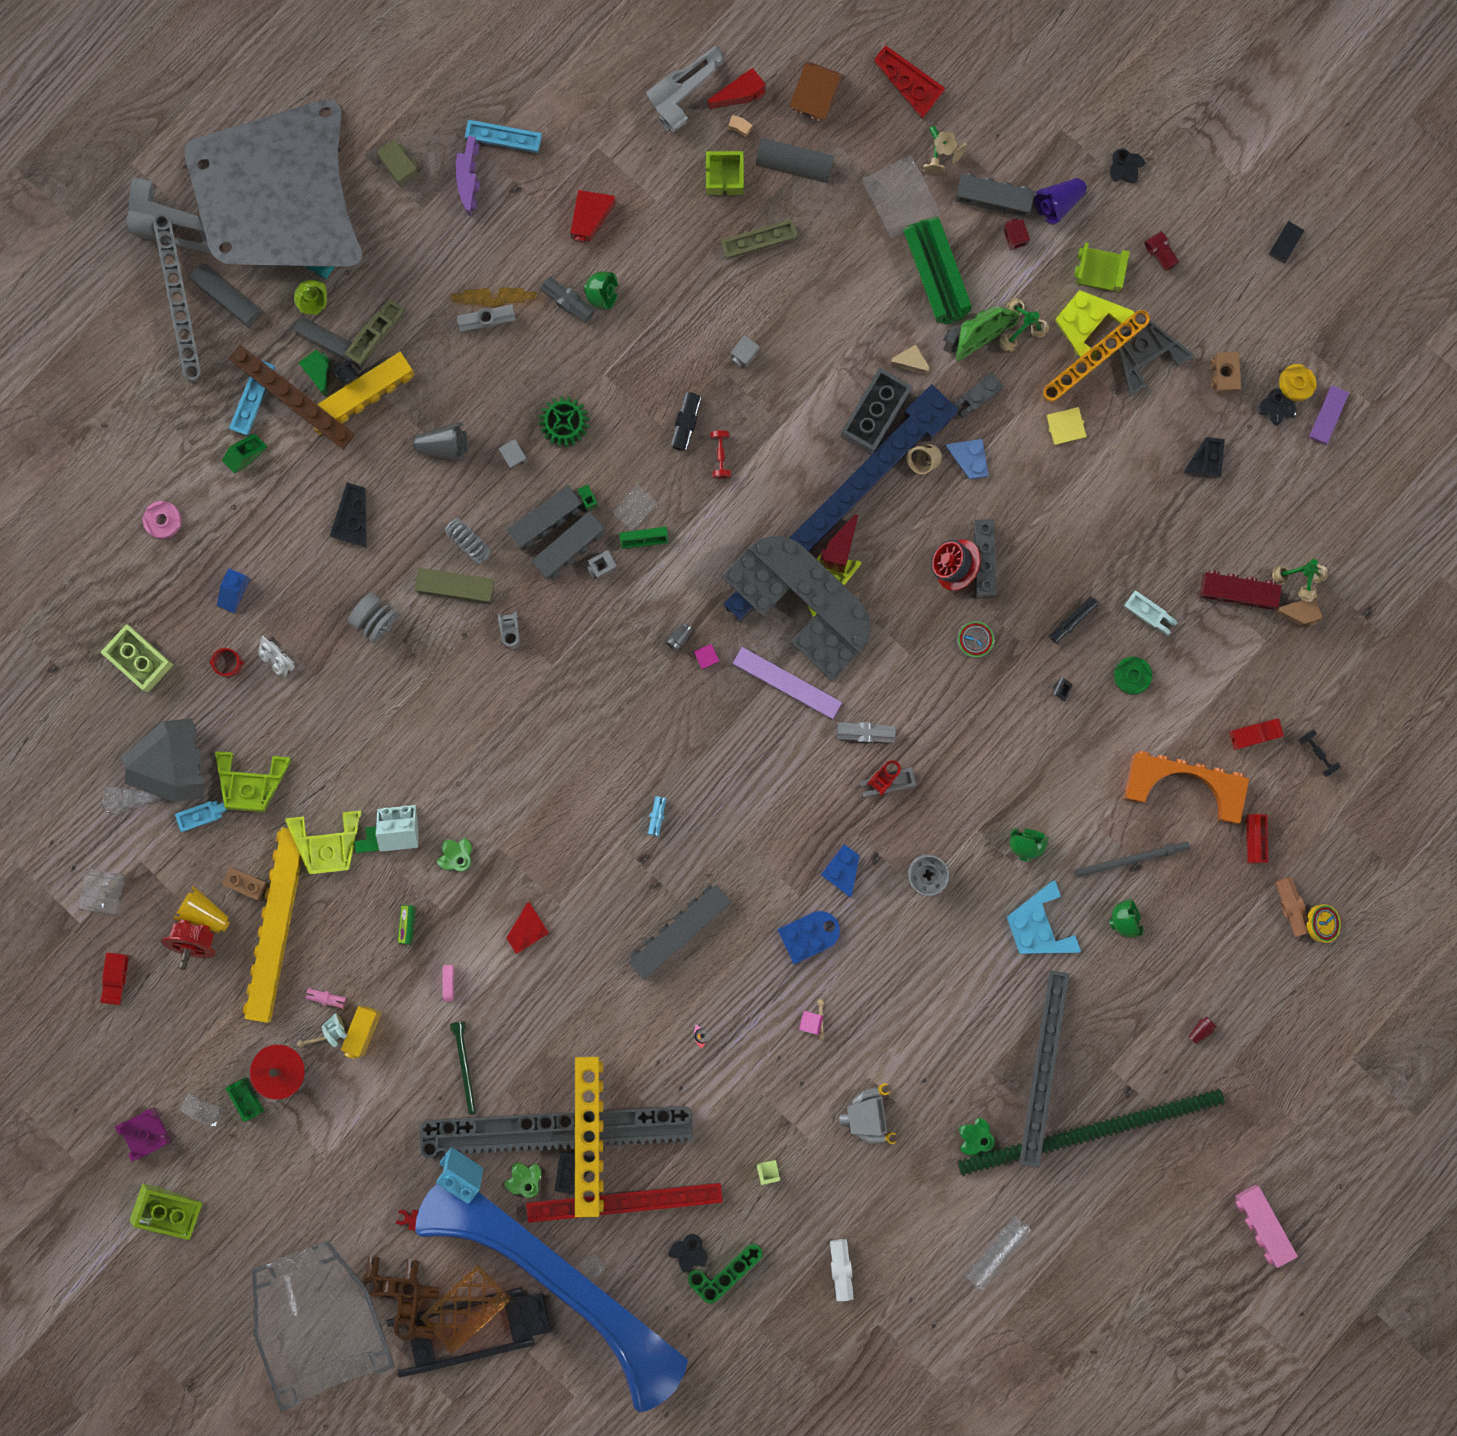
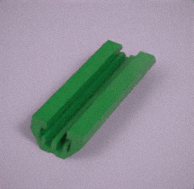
(937, 270)

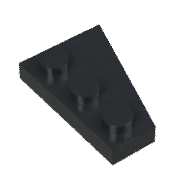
(351, 517)

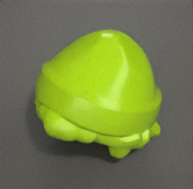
(311, 297)

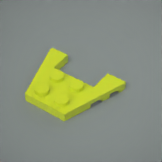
(1083, 317)
(326, 851)

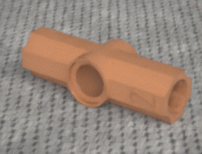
(1292, 906)

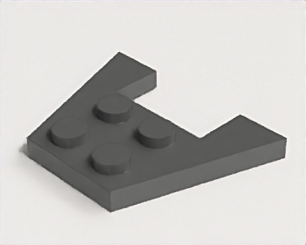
(1145, 348)

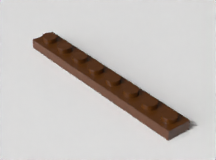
(291, 397)

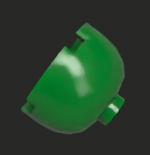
(601, 289)
(1028, 844)
(1126, 919)

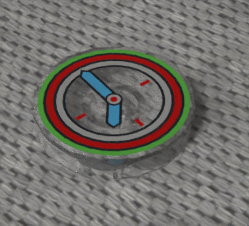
(975, 639)

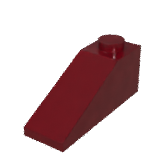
(839, 547)

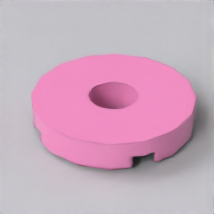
(170, 527)

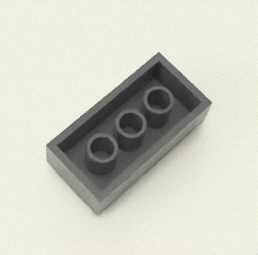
(876, 411)

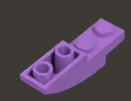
(466, 181)

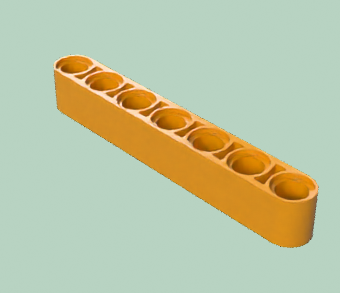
(1102, 349)

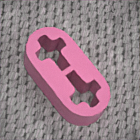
(448, 983)

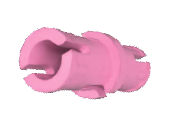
(326, 998)

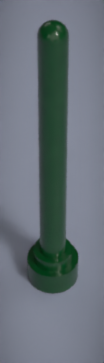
(458, 1030)

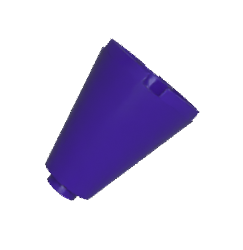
(1059, 199)

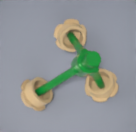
(1038, 326)
(1311, 570)

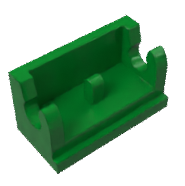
(245, 1099)

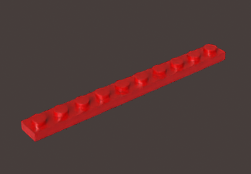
(629, 1202)

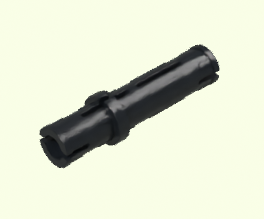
(1057, 635)

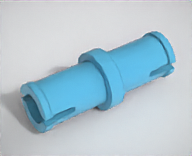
(657, 816)

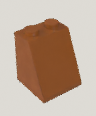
(816, 91)

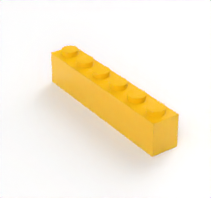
(368, 388)

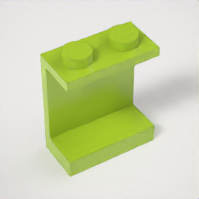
(1101, 268)

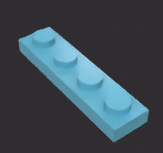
(504, 136)
(248, 406)

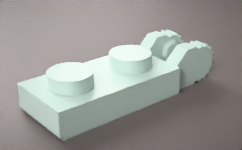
(1149, 612)
(334, 1029)

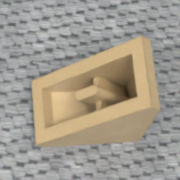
(911, 360)

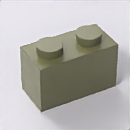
(397, 162)

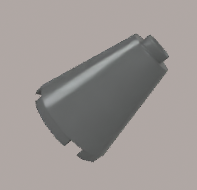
(443, 442)

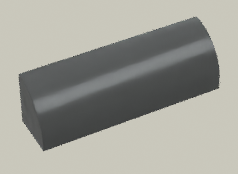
(794, 160)
(226, 294)
(325, 339)

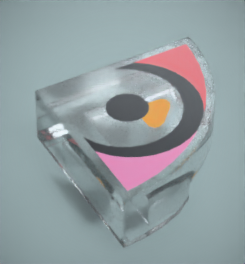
(701, 1036)

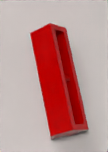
(1257, 838)

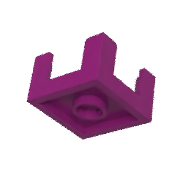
(144, 1134)

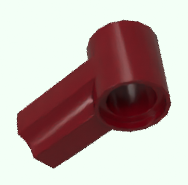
(1159, 247)

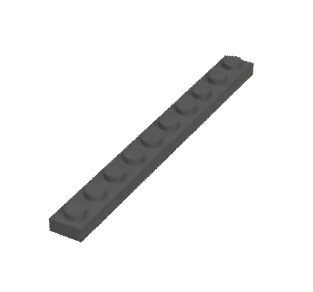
(1044, 1069)

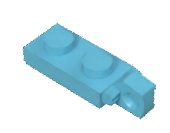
(199, 815)

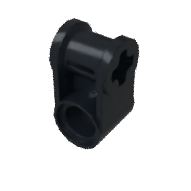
(345, 373)

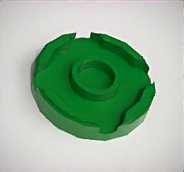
(1133, 675)

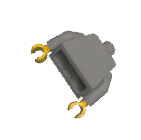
(868, 1117)

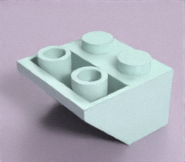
(397, 828)

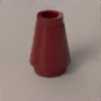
(1202, 1030)

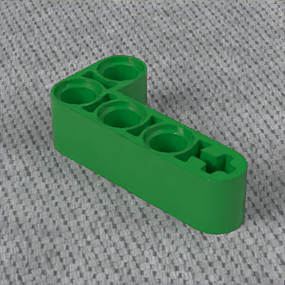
(728, 1270)

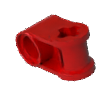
(884, 778)

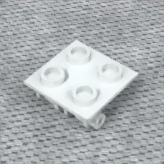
(272, 654)

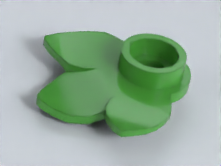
(453, 853)
(522, 1177)

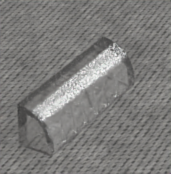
(998, 1253)

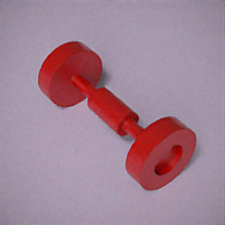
(720, 435)

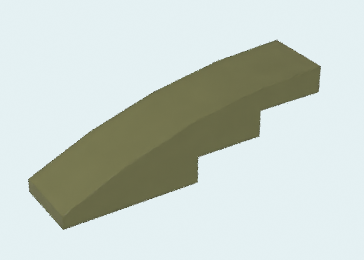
(375, 332)

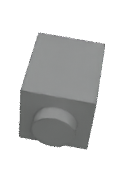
(744, 352)

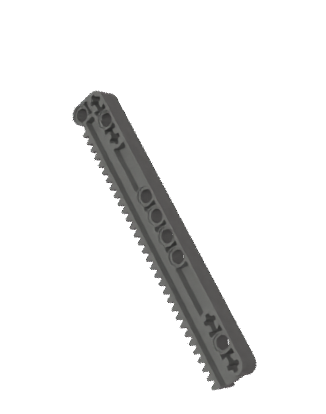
(508, 1131)

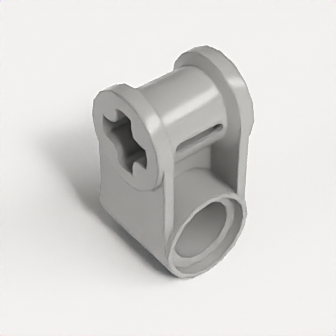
(509, 627)

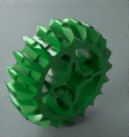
(570, 416)

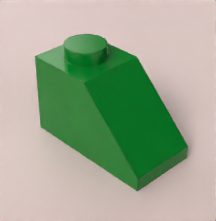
(317, 369)
(243, 453)

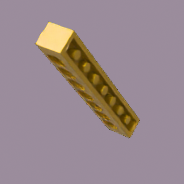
(583, 1207)

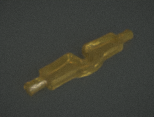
(505, 296)

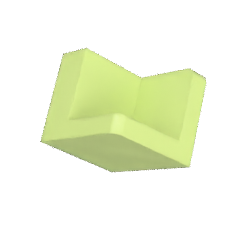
(768, 1172)

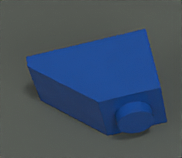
(232, 590)

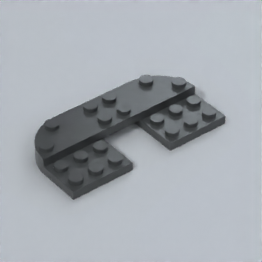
(840, 620)

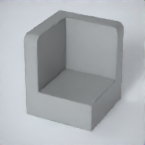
(512, 453)

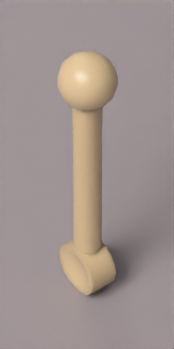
(820, 1003)
(300, 1043)

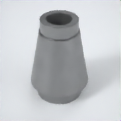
(679, 637)

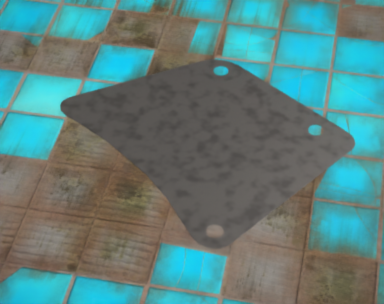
(275, 190)

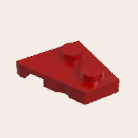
(526, 930)

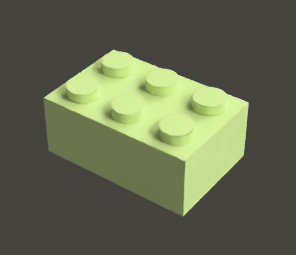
(137, 658)

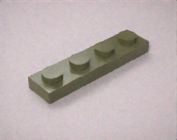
(759, 239)

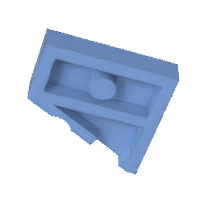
(970, 457)

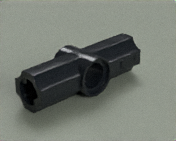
(686, 421)

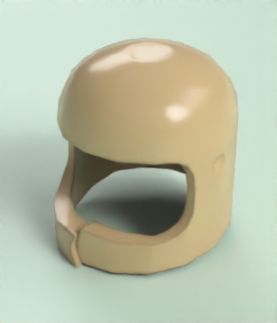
(927, 449)

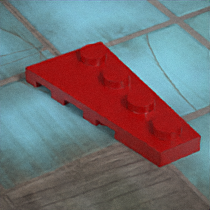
(910, 81)

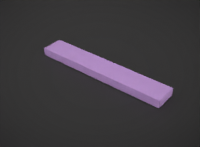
(787, 683)

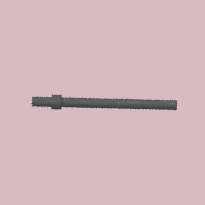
(1168, 850)

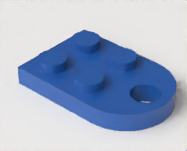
(807, 935)

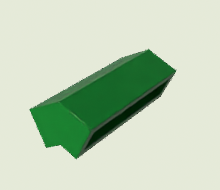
(643, 537)

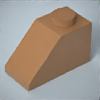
(1301, 613)

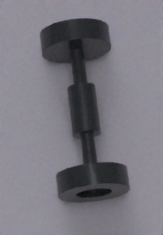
(1319, 753)

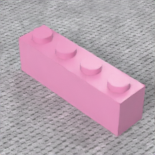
(1266, 1226)

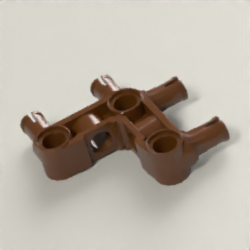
(407, 1304)

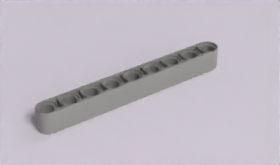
(176, 288)

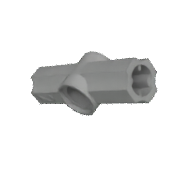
(474, 321)
(866, 732)

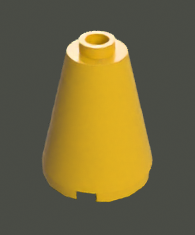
(202, 911)

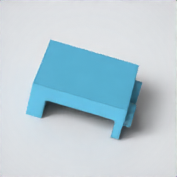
(460, 1175)

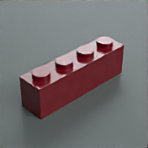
(1240, 591)

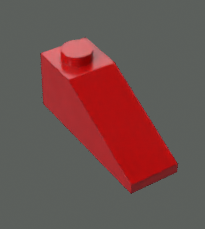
(740, 91)

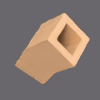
(740, 125)

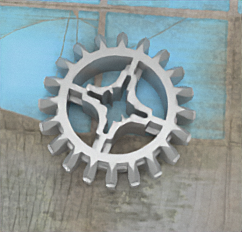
(467, 541)

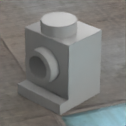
(603, 558)

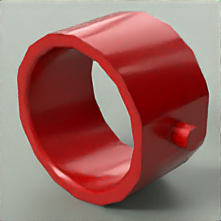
(215, 656)

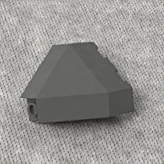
(167, 762)

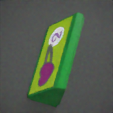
(406, 924)

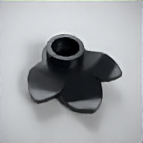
(1125, 169)
(1277, 409)
(688, 1255)

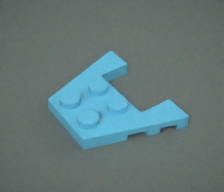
(1032, 928)

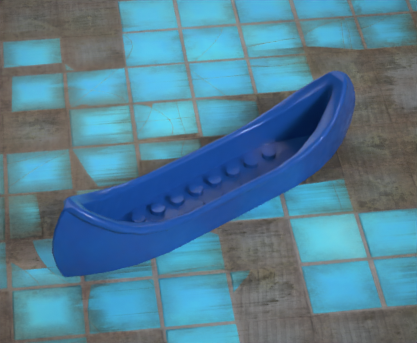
(648, 1361)

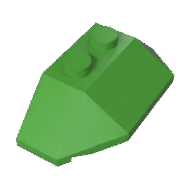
(984, 329)

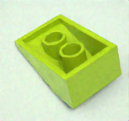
(165, 1212)

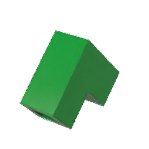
(588, 498)
(369, 844)

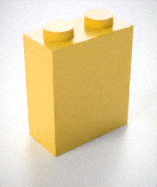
(360, 1032)

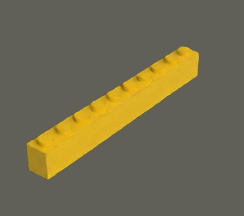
(274, 930)

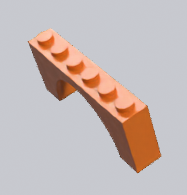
(1227, 788)

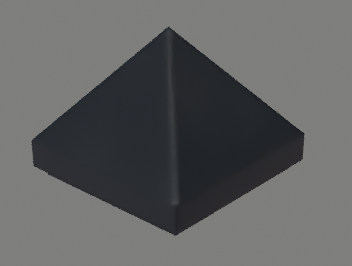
(1062, 688)

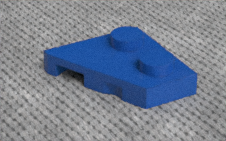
(842, 870)

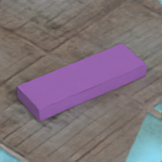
(1328, 415)

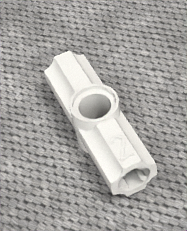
(841, 1270)

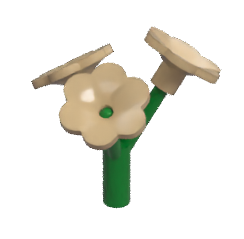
(945, 144)

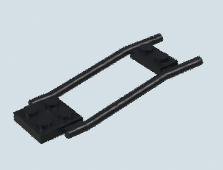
(526, 1319)

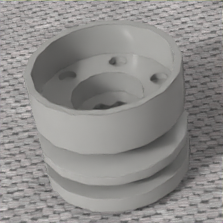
(376, 620)
(937, 881)

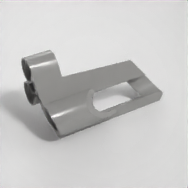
(144, 209)

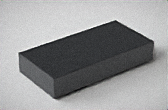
(1286, 242)

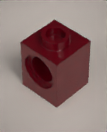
(1016, 234)

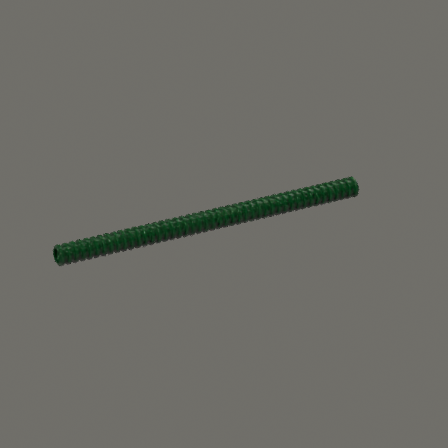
(1096, 1130)

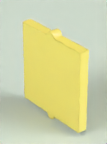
(1066, 426)

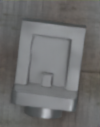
(951, 339)

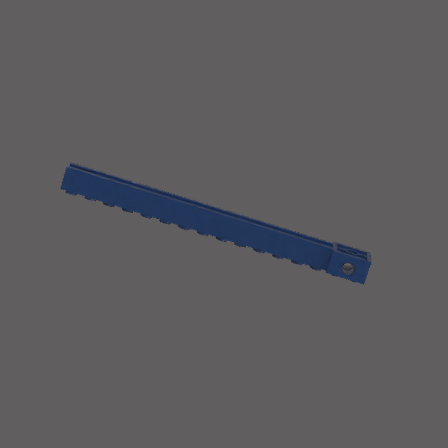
(925, 418)

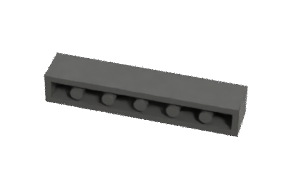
(679, 932)

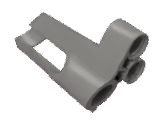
(669, 93)

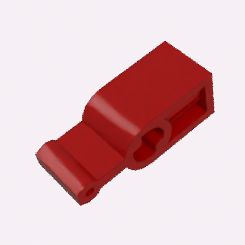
(1256, 734)
(114, 978)

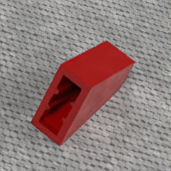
(589, 214)

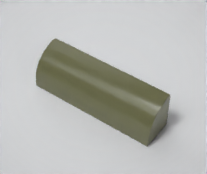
(454, 585)

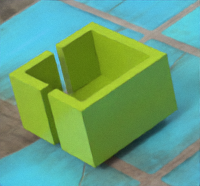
(724, 172)

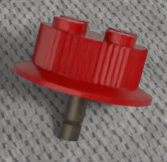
(190, 941)

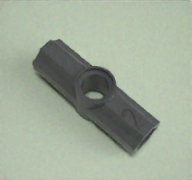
(567, 299)

